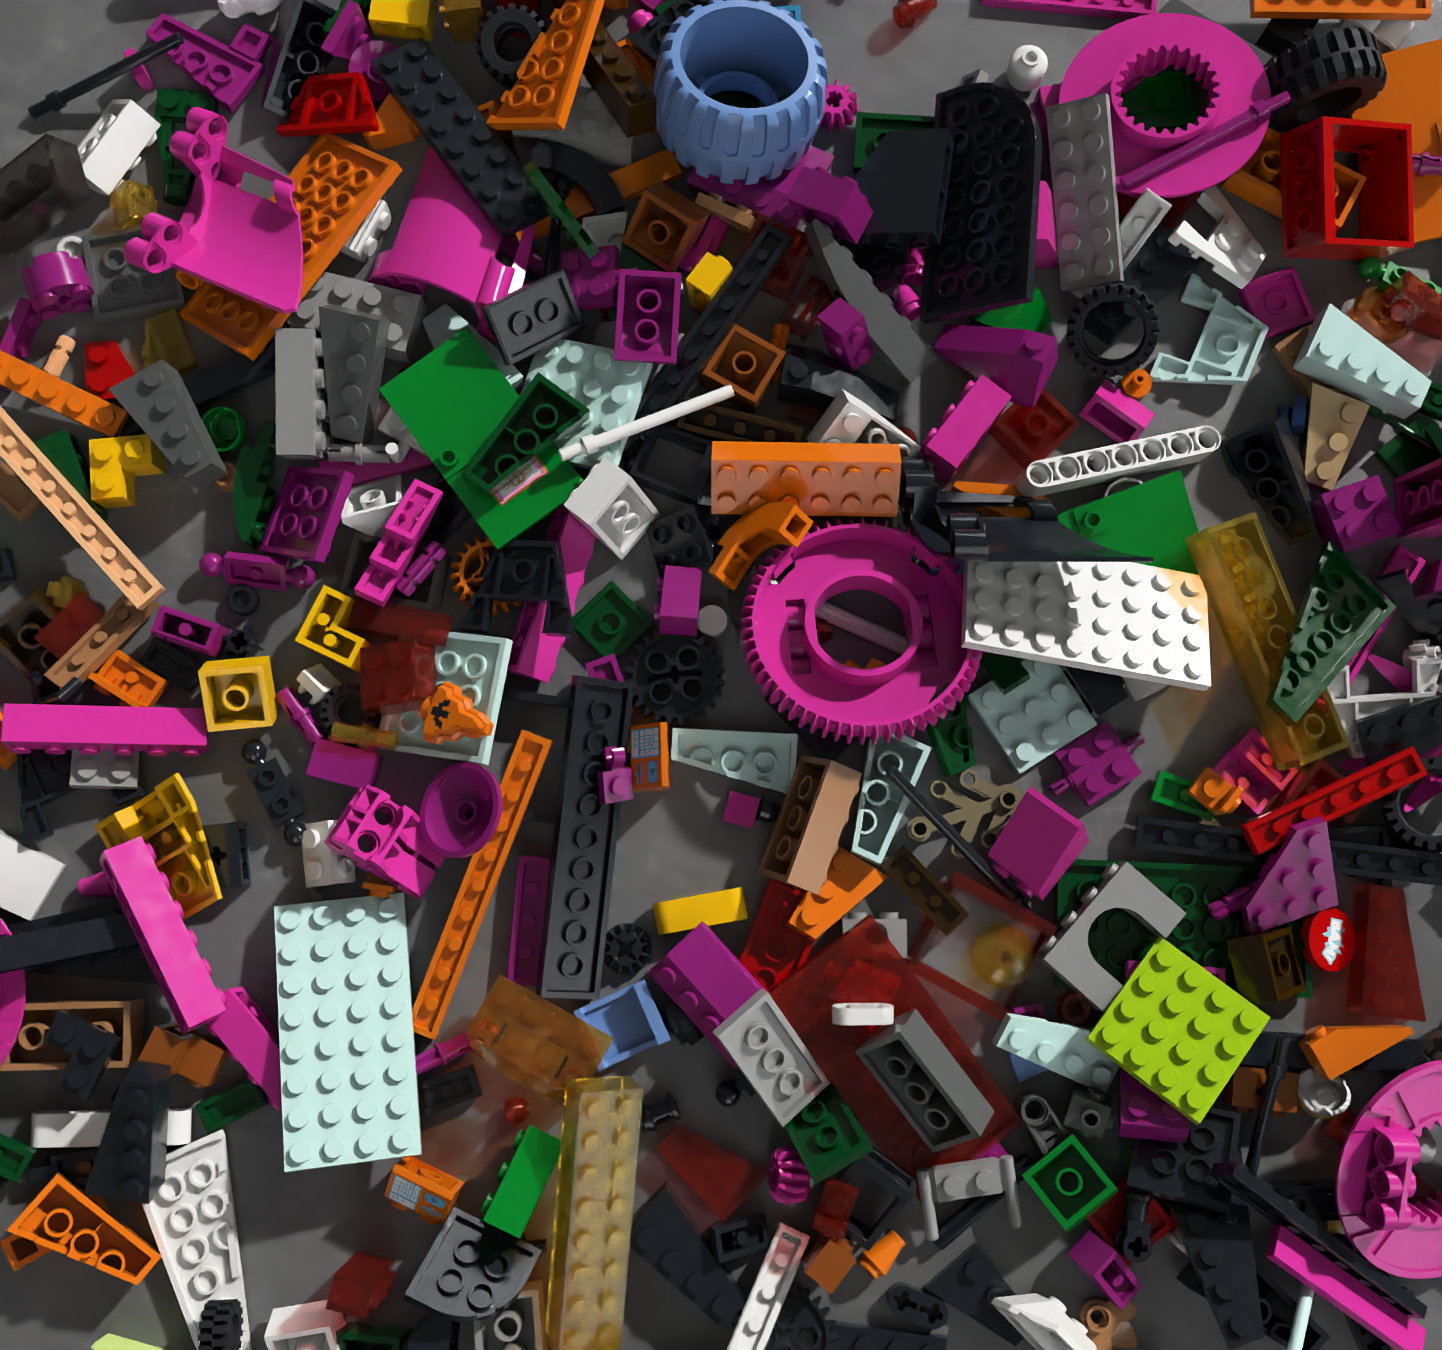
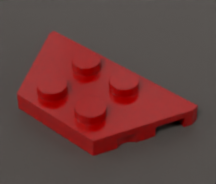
(331, 106)

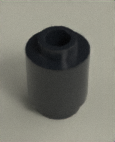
(681, 1025)

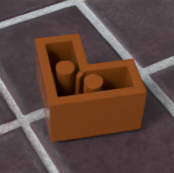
(189, 1054)

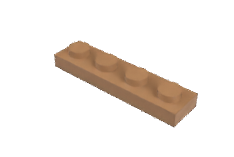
(99, 641)

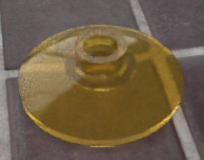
(987, 952)

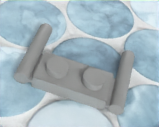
(965, 1181)

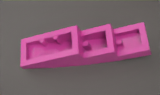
(399, 543)

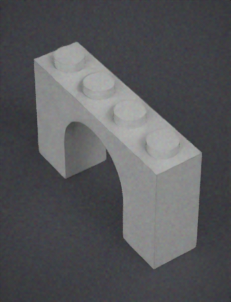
(1069, 950)

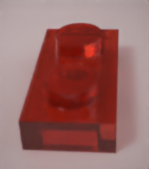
(69, 625)

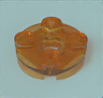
(1372, 320)

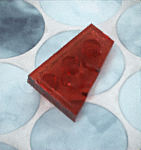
(710, 1171)

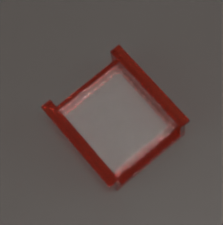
(948, 959)

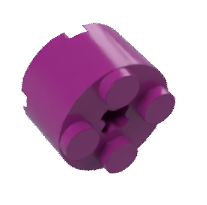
(57, 284)

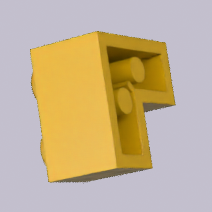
(115, 465)
(327, 629)

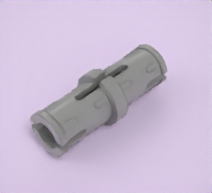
(359, 453)

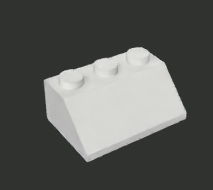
(115, 144)

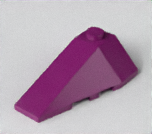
(1008, 357)

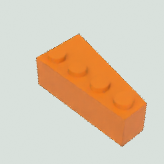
(84, 1231)

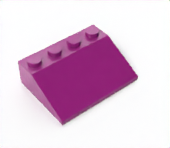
(766, 196)

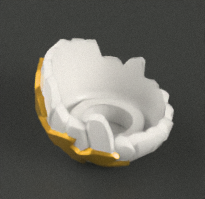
(1322, 1097)

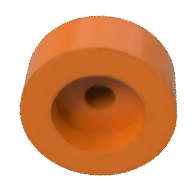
(1136, 384)

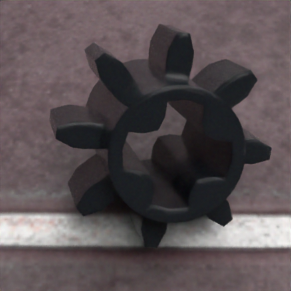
(242, 635)

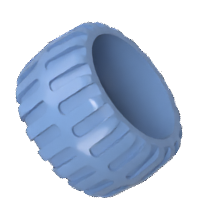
(748, 51)

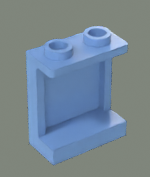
(629, 1018)

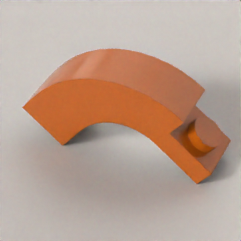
(754, 533)

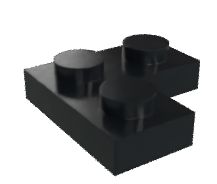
(90, 1051)

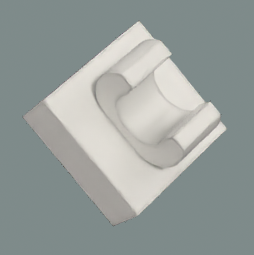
(317, 682)

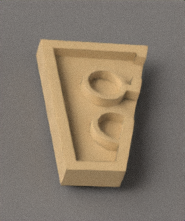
(1330, 433)

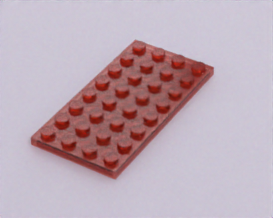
(869, 969)

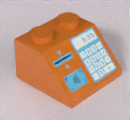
(649, 757)
(423, 1190)

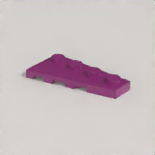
(212, 65)

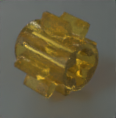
(65, 590)

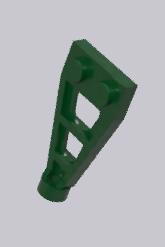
(172, 107)

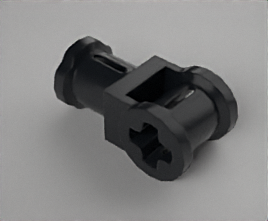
(1134, 1227)

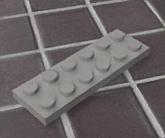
(1085, 193)

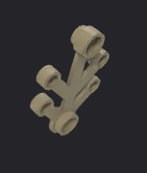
(971, 810)

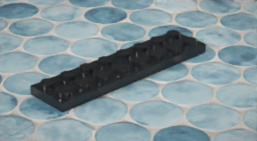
(460, 136)

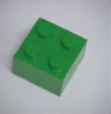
(1070, 1183)

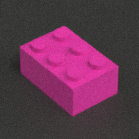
(964, 426)

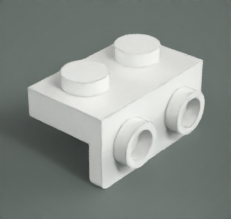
(322, 864)

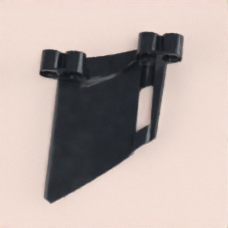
(974, 538)

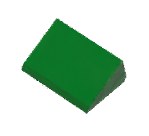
(1028, 316)

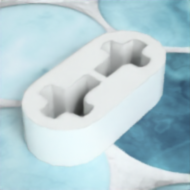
(862, 1014)

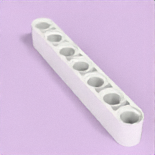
(1108, 469)

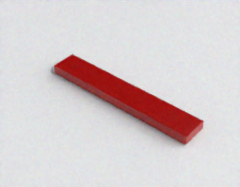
(1335, 798)

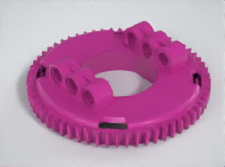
(843, 699)

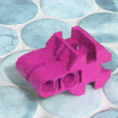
(386, 841)

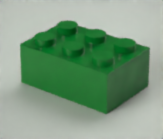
(522, 1181)

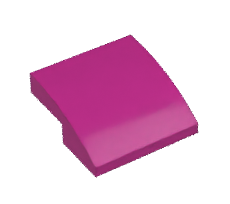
(1253, 768)

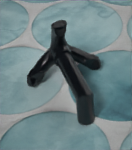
(56, 698)

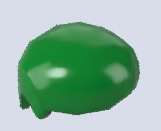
(225, 428)

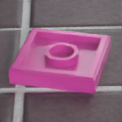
(1277, 302)

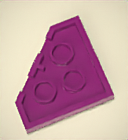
(1294, 880)

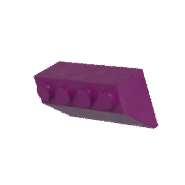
(705, 981)

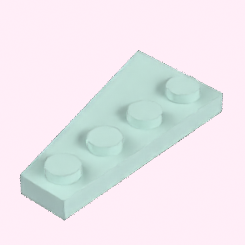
(745, 755)
(1057, 1048)

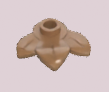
(1112, 1327)

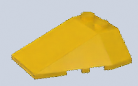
(174, 830)

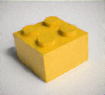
(238, 693)

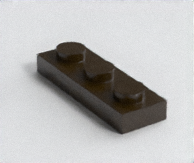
(925, 890)

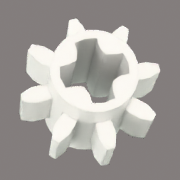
(1420, 649)

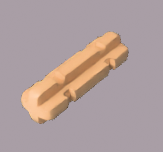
(59, 356)

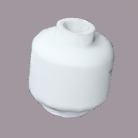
(1027, 68)

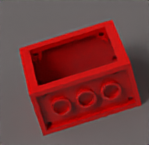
(1309, 188)

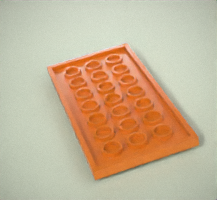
(333, 194)

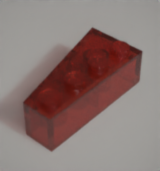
(1383, 961)

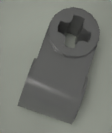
(1042, 1126)

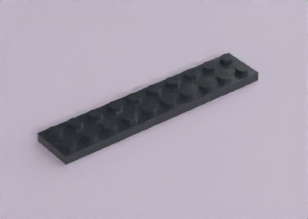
(583, 843)

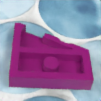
(347, 33)

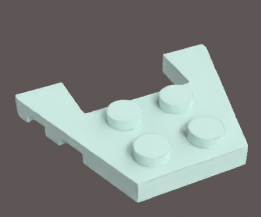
(1224, 348)

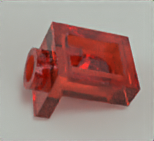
(834, 1208)

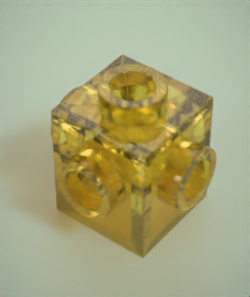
(132, 203)

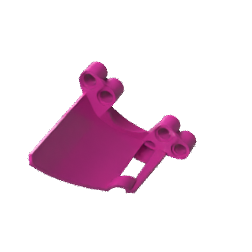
(226, 231)
(449, 245)

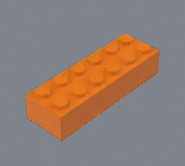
(813, 476)

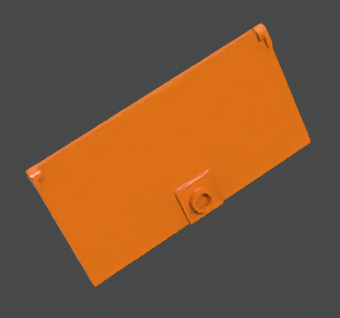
(1415, 98)

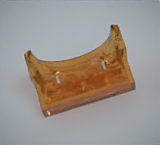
(533, 1055)

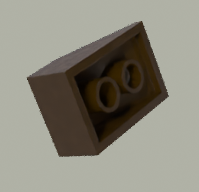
(17, 631)

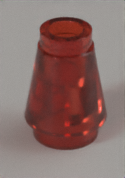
(910, 12)

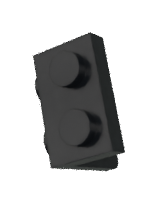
(685, 538)

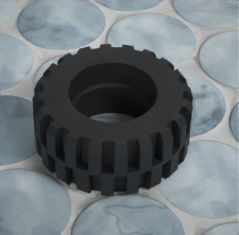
(1326, 76)

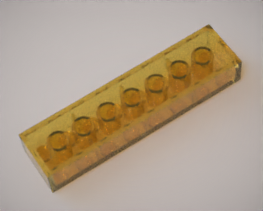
(1257, 624)
(593, 1213)

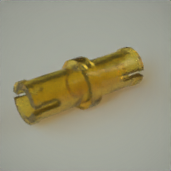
(364, 736)

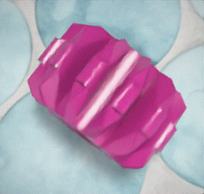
(844, 107)
(788, 1176)

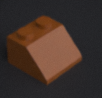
(664, 226)
(746, 365)

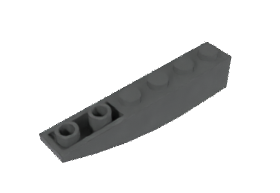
(890, 334)

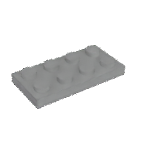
(771, 1057)

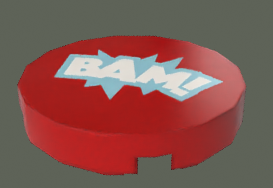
(1328, 939)

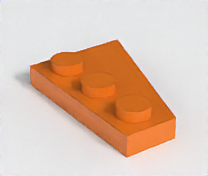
(846, 885)

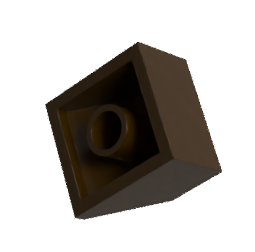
(1266, 966)

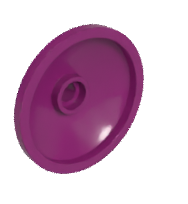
(449, 807)

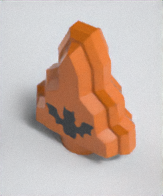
(452, 716)

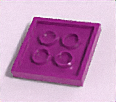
(307, 513)

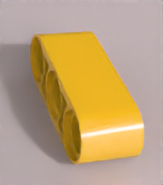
(690, 911)

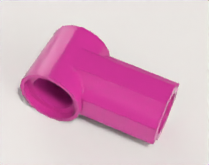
(708, 240)

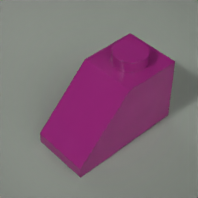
(1105, 1269)

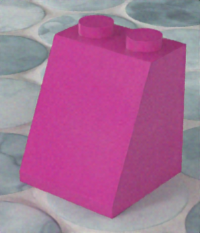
(1046, 231)
(1037, 845)

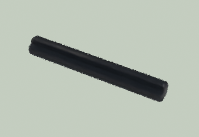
(976, 1208)

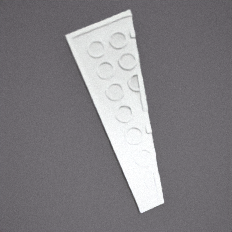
(198, 1230)

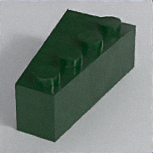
(526, 433)

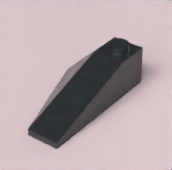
(295, 53)

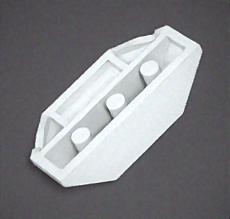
(1044, 1322)

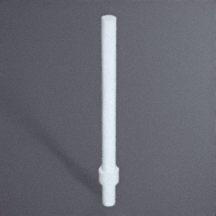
(590, 444)

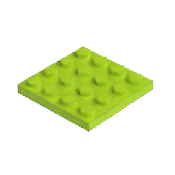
(1178, 1030)

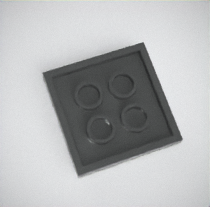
(123, 288)

